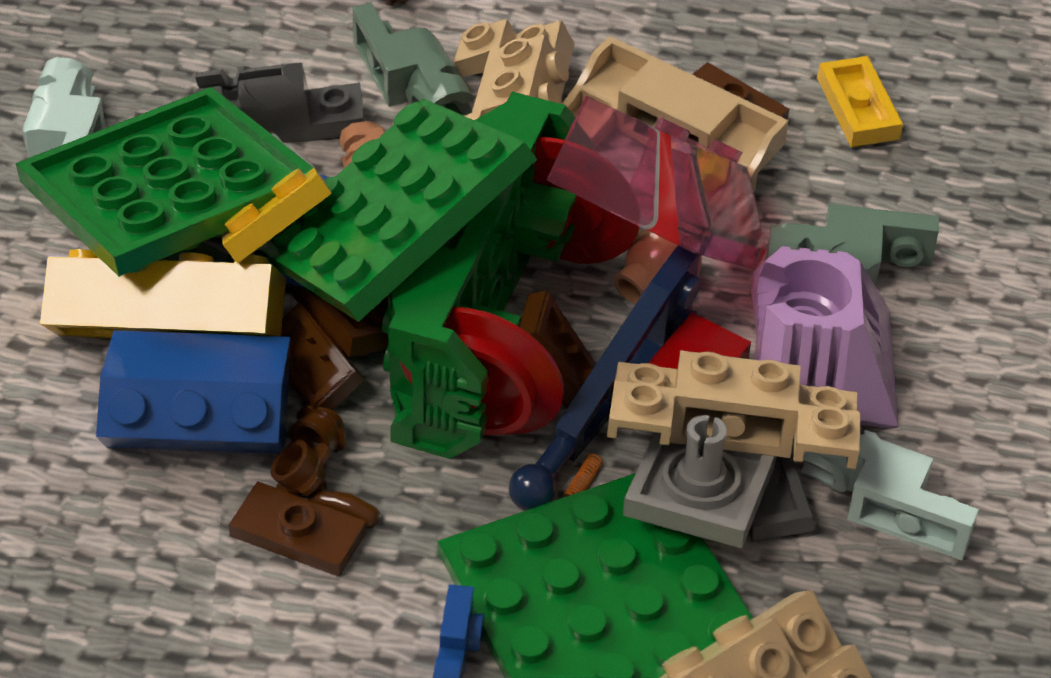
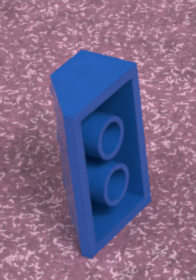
(194, 392)

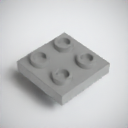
(699, 485)

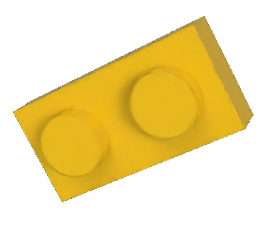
(859, 101)
(255, 227)

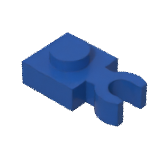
(459, 632)

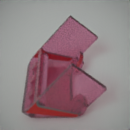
(663, 182)

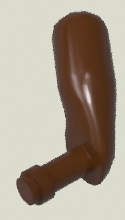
(347, 504)

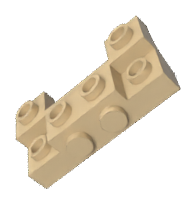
(524, 62)
(652, 88)
(753, 398)
(781, 642)

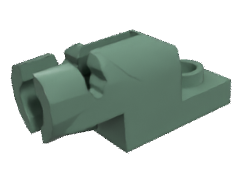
(408, 63)
(866, 235)

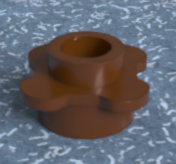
(300, 467)

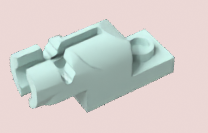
(62, 107)
(893, 495)

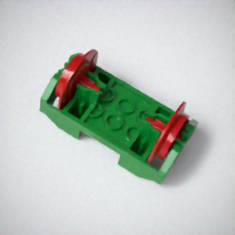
(452, 350)

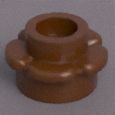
(319, 426)

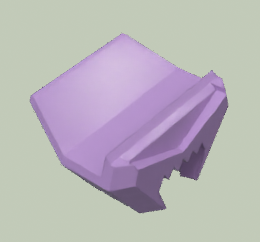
(829, 321)

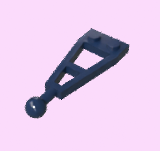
(646, 329)

